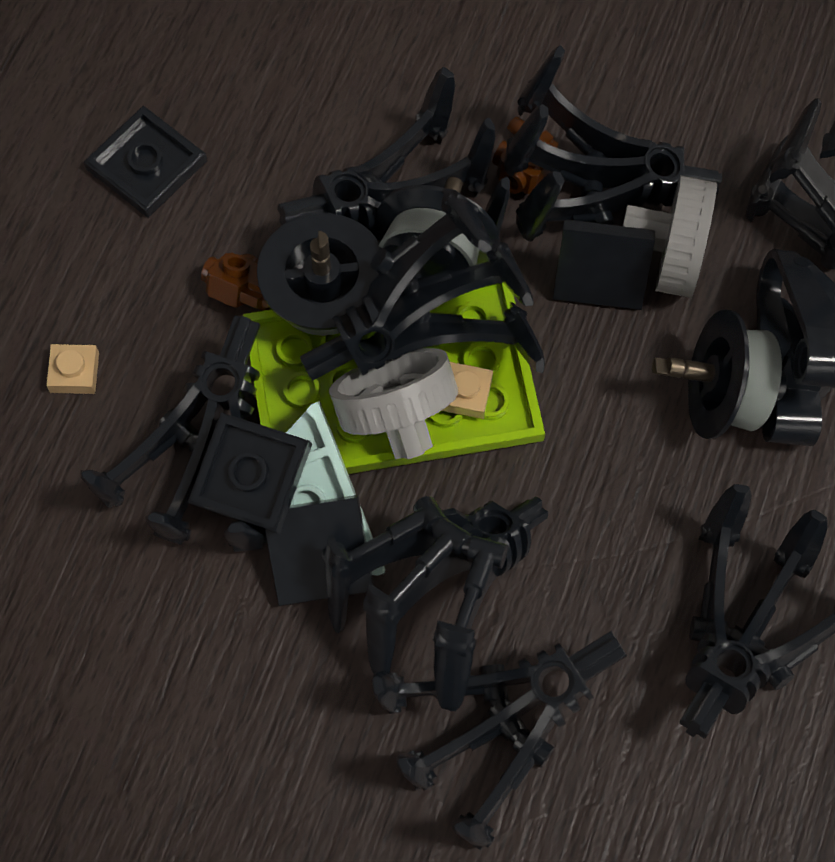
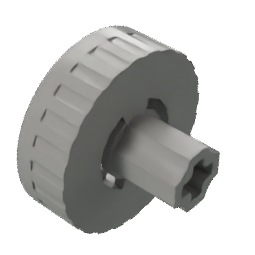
(679, 234)
(396, 399)

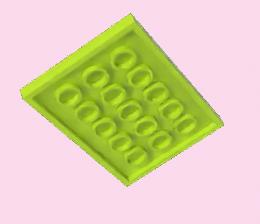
(511, 408)

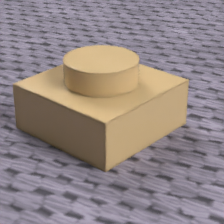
(73, 369)
(473, 390)

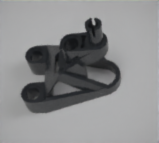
(805, 343)

